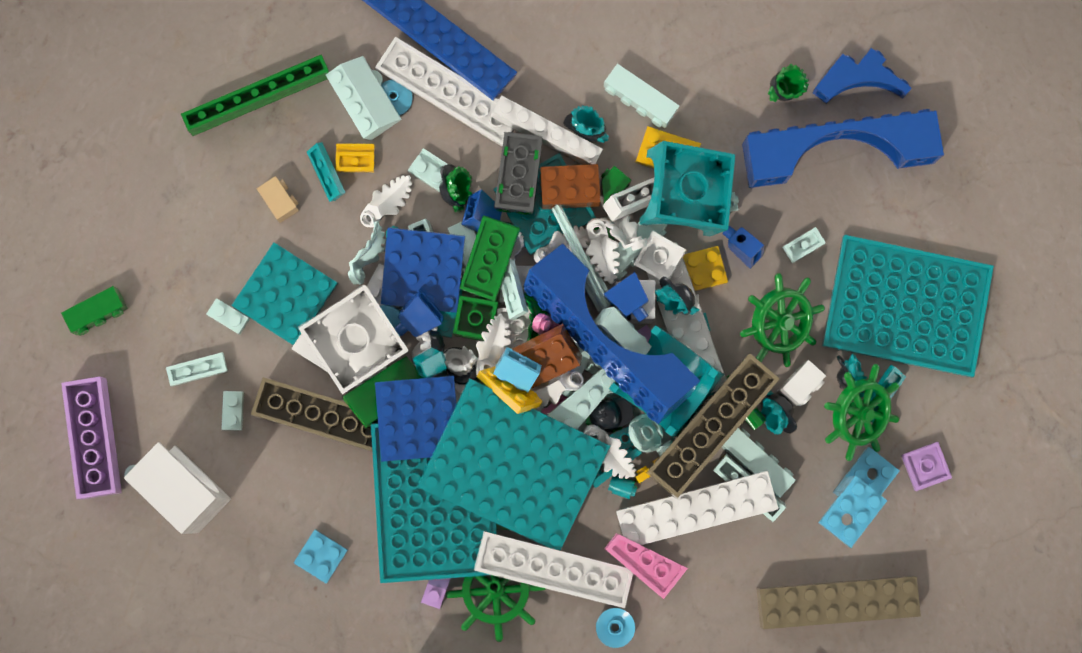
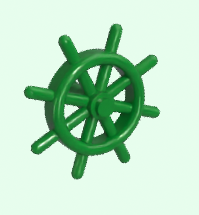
(782, 320)
(862, 412)
(495, 591)

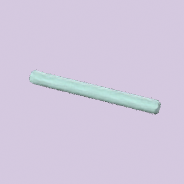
(580, 254)

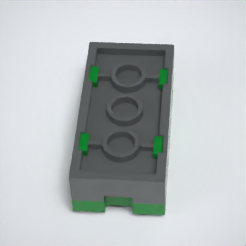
(518, 173)

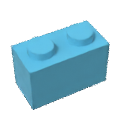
(517, 369)

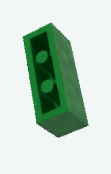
(94, 311)

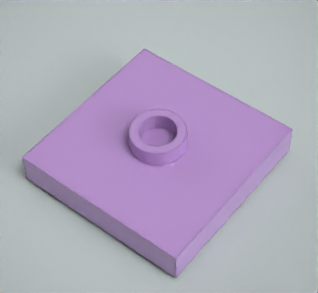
(926, 466)

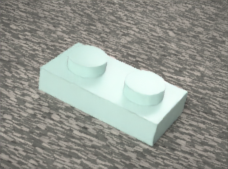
(804, 245)
(228, 316)
(232, 410)

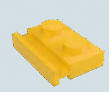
(355, 157)

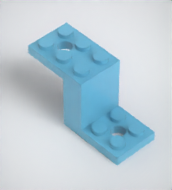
(859, 497)

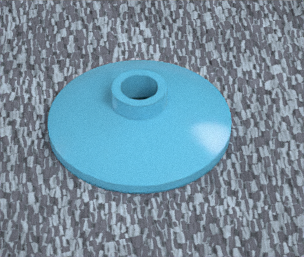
(404, 96)
(615, 638)

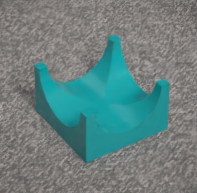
(690, 187)
(709, 376)

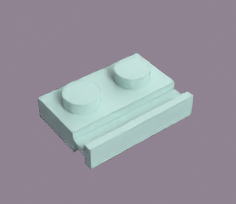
(427, 169)

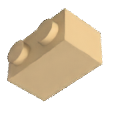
(277, 199)

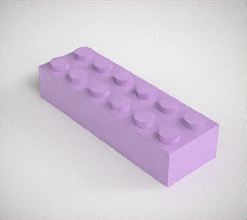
(91, 438)

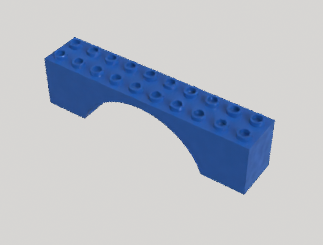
(904, 139)
(652, 381)

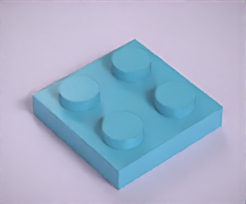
(320, 556)

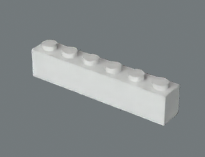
(553, 135)

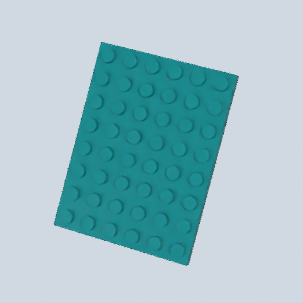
(908, 306)
(513, 466)
(420, 531)

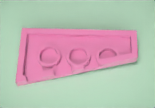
(650, 567)

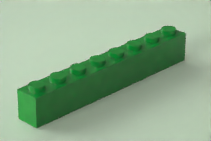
(255, 95)

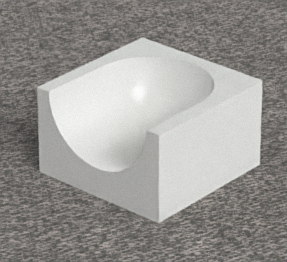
(177, 488)

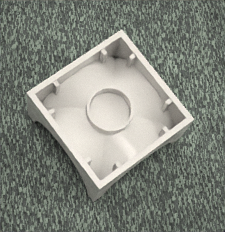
(353, 339)

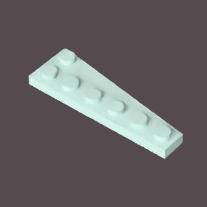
(582, 402)

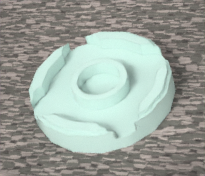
(645, 433)

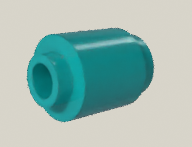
(622, 487)

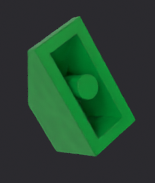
(613, 182)

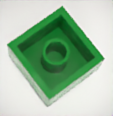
(473, 317)

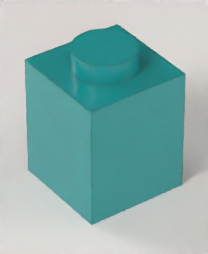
(430, 363)

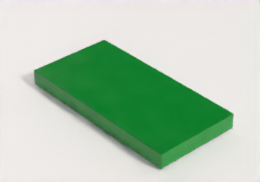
(489, 258)
(363, 398)

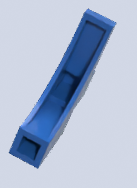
(868, 73)

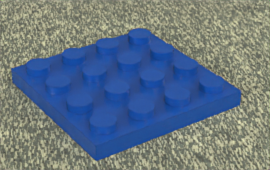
(424, 263)
(413, 415)

